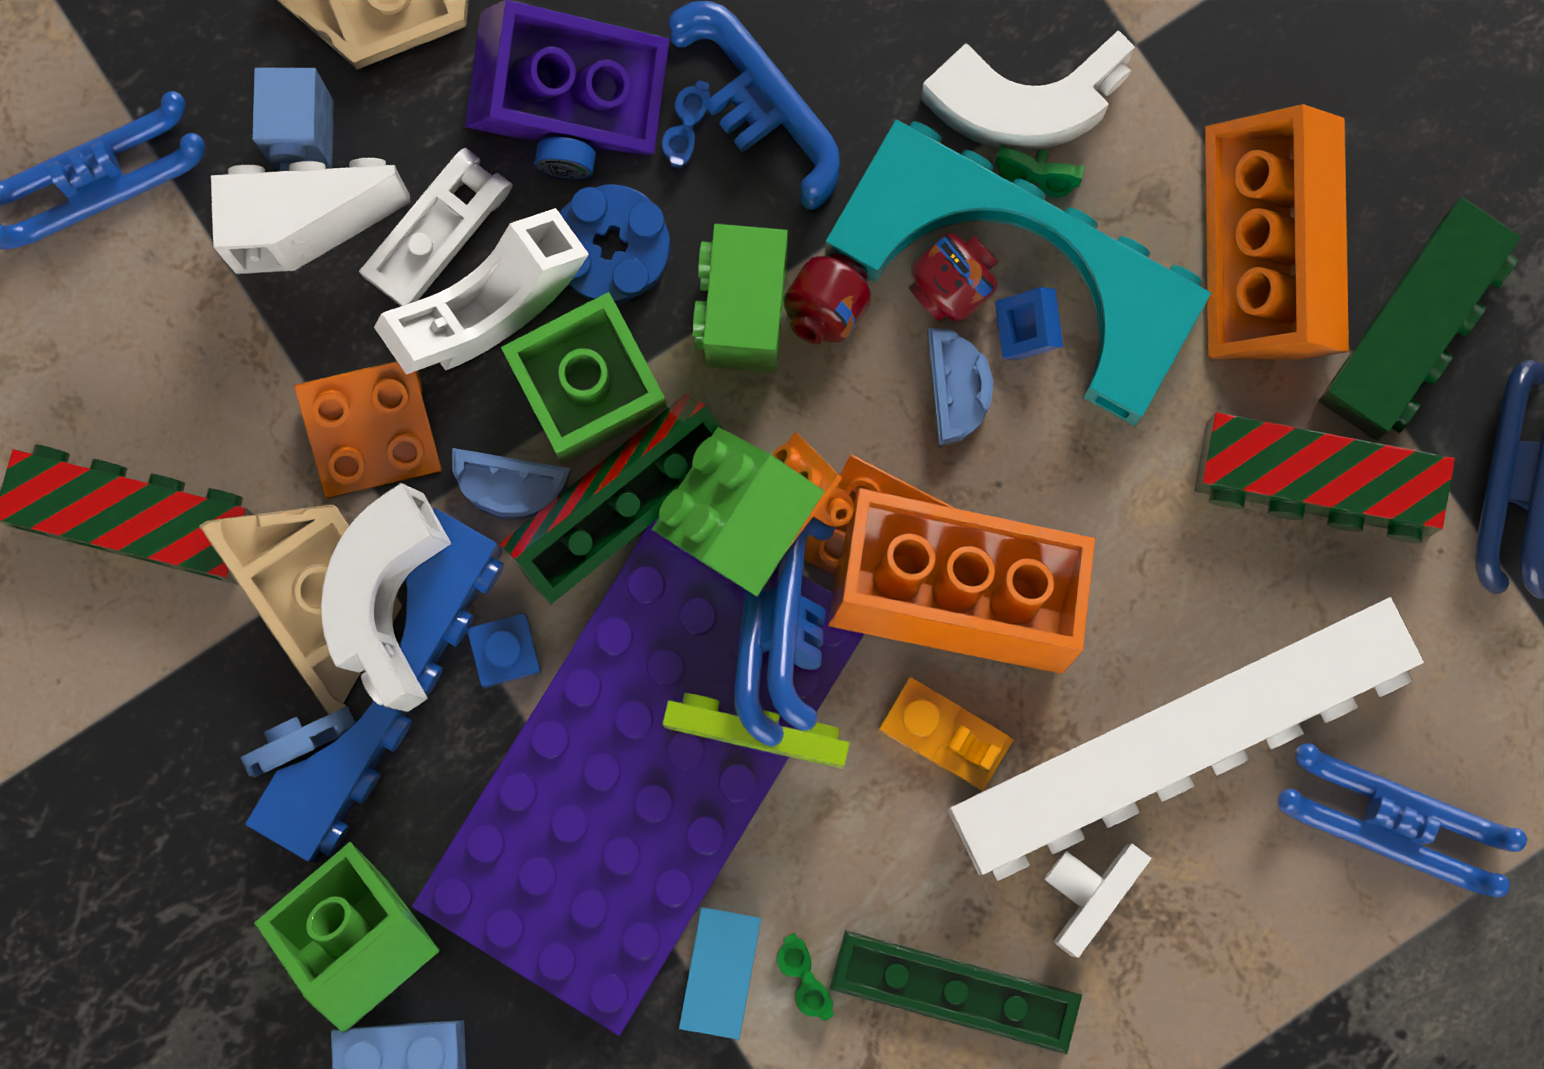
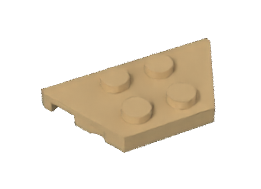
(378, 28)
(282, 571)

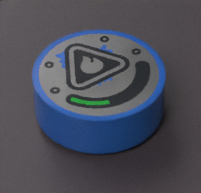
(564, 158)

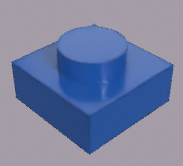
(1029, 323)
(504, 650)

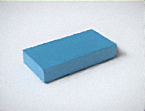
(720, 973)

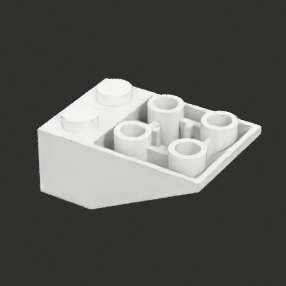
(300, 213)

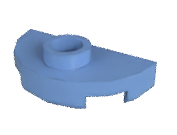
(959, 384)
(507, 485)
(293, 740)

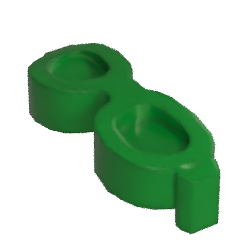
(1053, 178)
(811, 995)

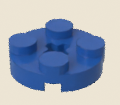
(639, 224)

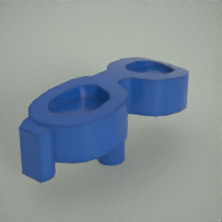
(690, 109)

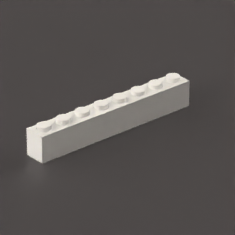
(1185, 737)

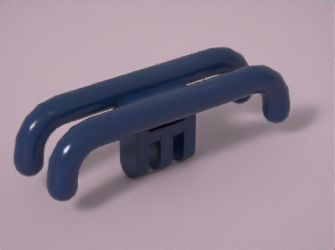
(1514, 477)

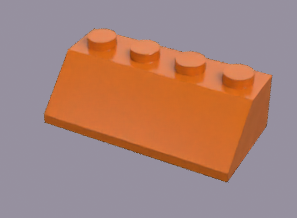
(1277, 236)
(963, 582)

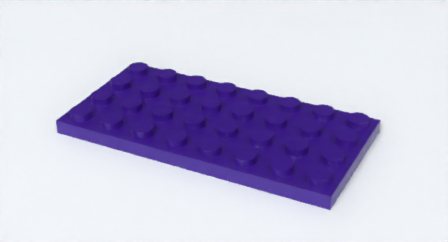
(602, 816)

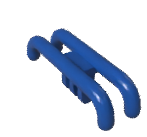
(760, 95)
(93, 176)
(790, 630)
(1400, 822)

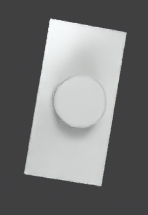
(1093, 893)

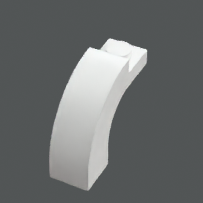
(1020, 116)
(492, 302)
(361, 589)

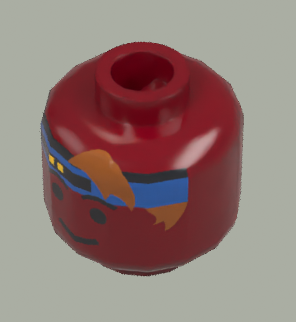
(954, 277)
(827, 299)

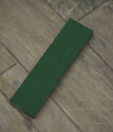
(956, 992)

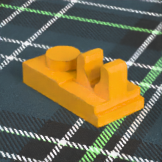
(946, 734)

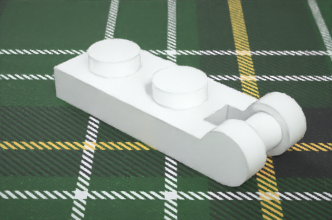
(434, 229)

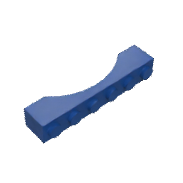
(311, 798)

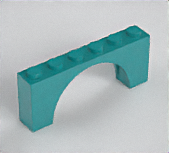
(1138, 303)

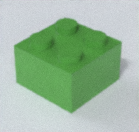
(745, 297)
(585, 378)
(737, 509)
(346, 937)

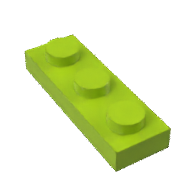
(701, 718)

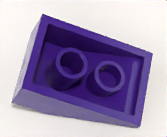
(566, 78)

